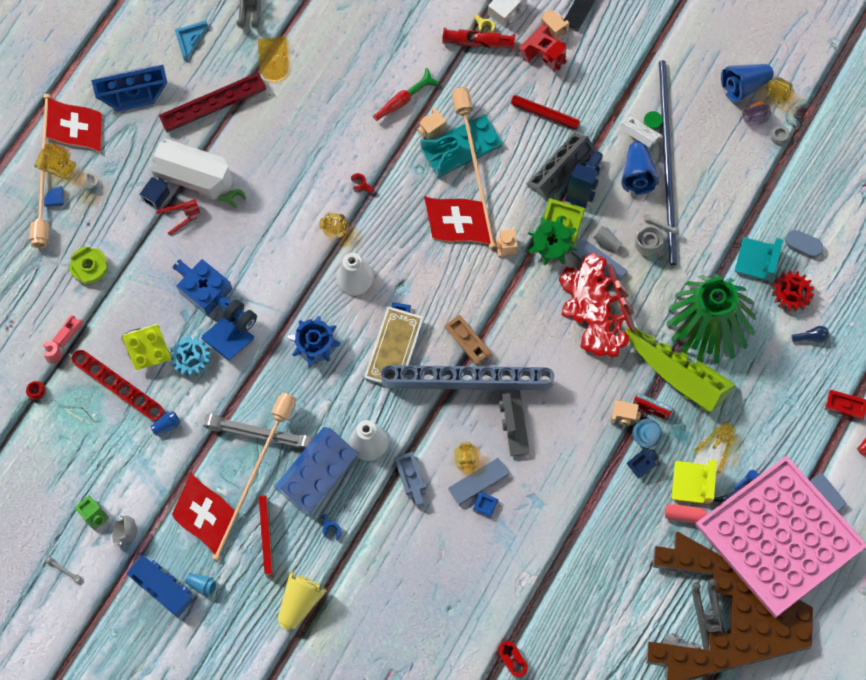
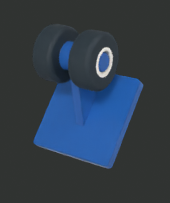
(231, 332)

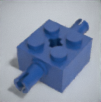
(194, 283)

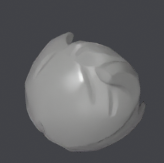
(649, 240)

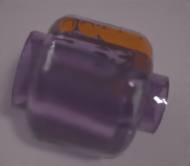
(756, 113)

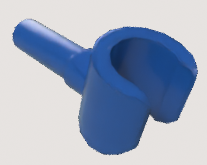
(751, 475)

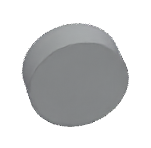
(779, 135)

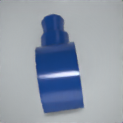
(327, 524)

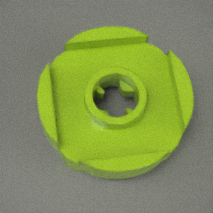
(90, 255)

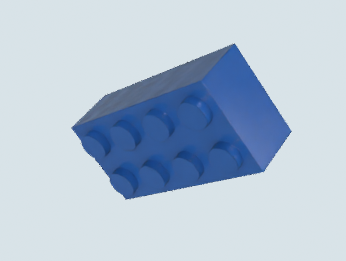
(316, 470)

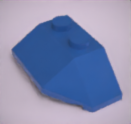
(131, 87)

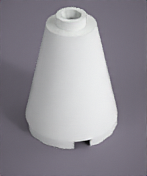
(354, 275)
(369, 441)

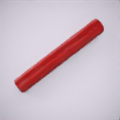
(545, 112)

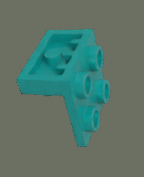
(758, 258)

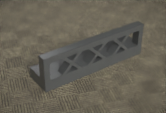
(563, 167)

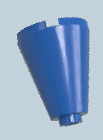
(745, 79)
(639, 170)

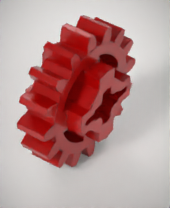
(793, 283)

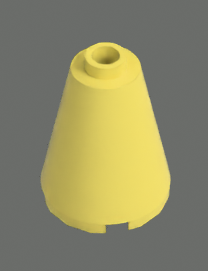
(298, 600)

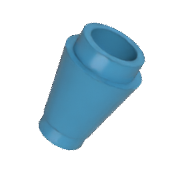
(202, 584)

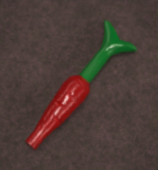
(404, 96)

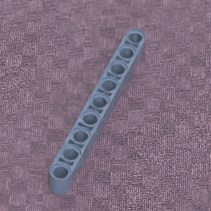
(475, 372)

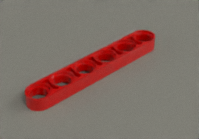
(118, 385)

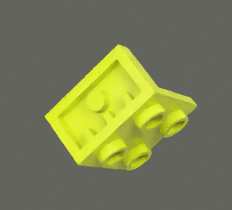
(694, 482)

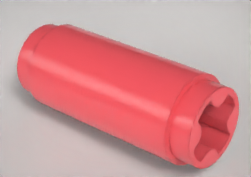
(684, 513)

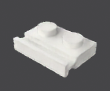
(640, 131)

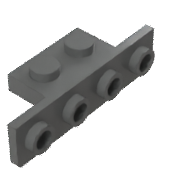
(514, 422)

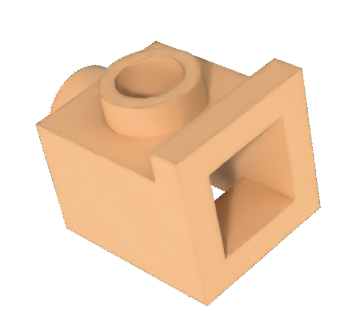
(555, 24)
(432, 125)
(507, 243)
(625, 413)

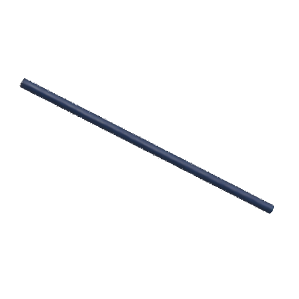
(667, 162)

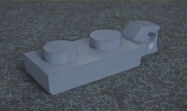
(411, 477)

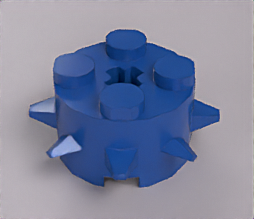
(318, 350)

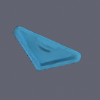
(189, 37)

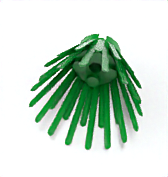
(712, 316)

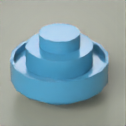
(647, 433)

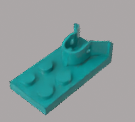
(453, 148)

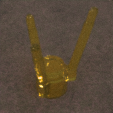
(723, 433)

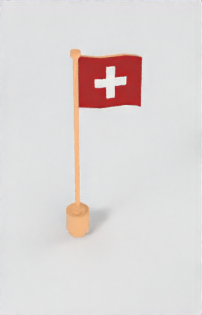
(68, 126)
(461, 218)
(206, 512)

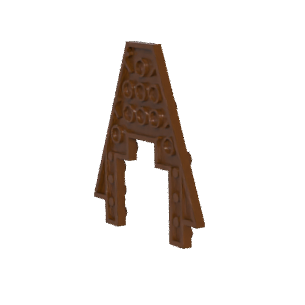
(753, 629)

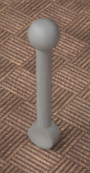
(647, 218)
(76, 578)

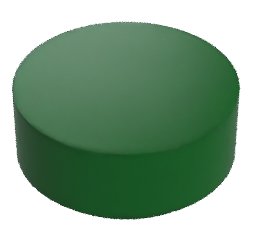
(653, 120)

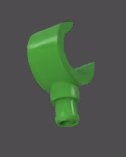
(229, 198)

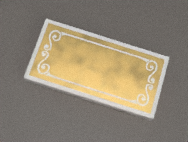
(394, 342)

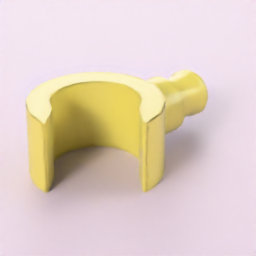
(484, 22)

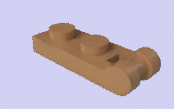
(468, 340)

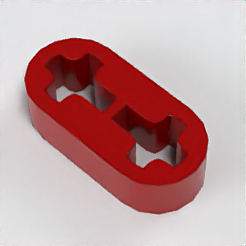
(516, 657)

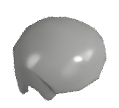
(124, 531)

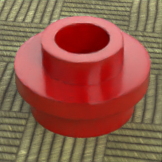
(33, 385)

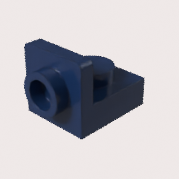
(643, 462)

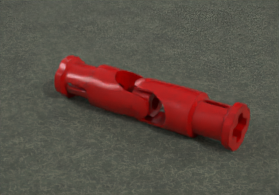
(489, 39)

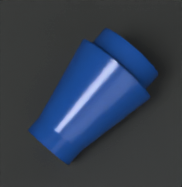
(166, 423)

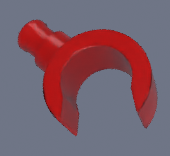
(364, 186)

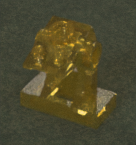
(56, 161)

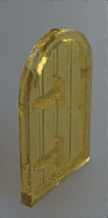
(273, 58)

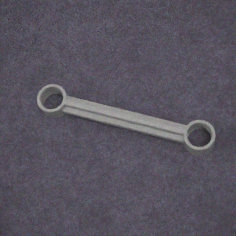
(218, 424)

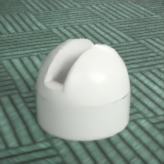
(88, 180)

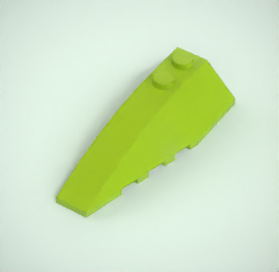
(692, 379)

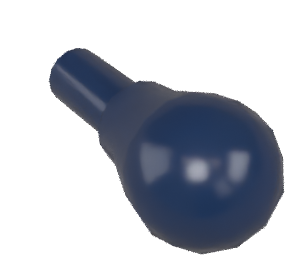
(816, 334)

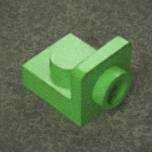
(91, 512)

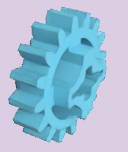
(193, 363)

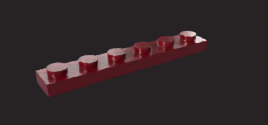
(212, 102)

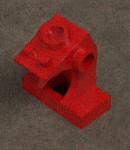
(552, 55)

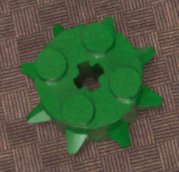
(557, 250)

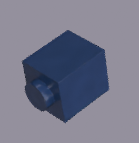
(155, 192)

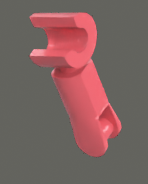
(60, 340)

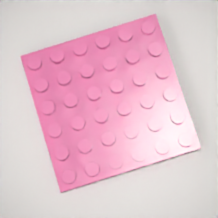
(781, 536)

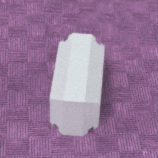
(192, 169)

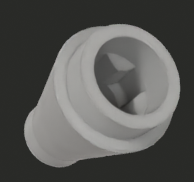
(607, 239)

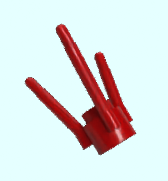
(190, 208)

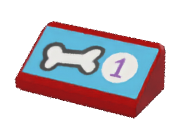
(653, 406)

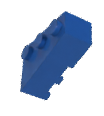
(160, 585)

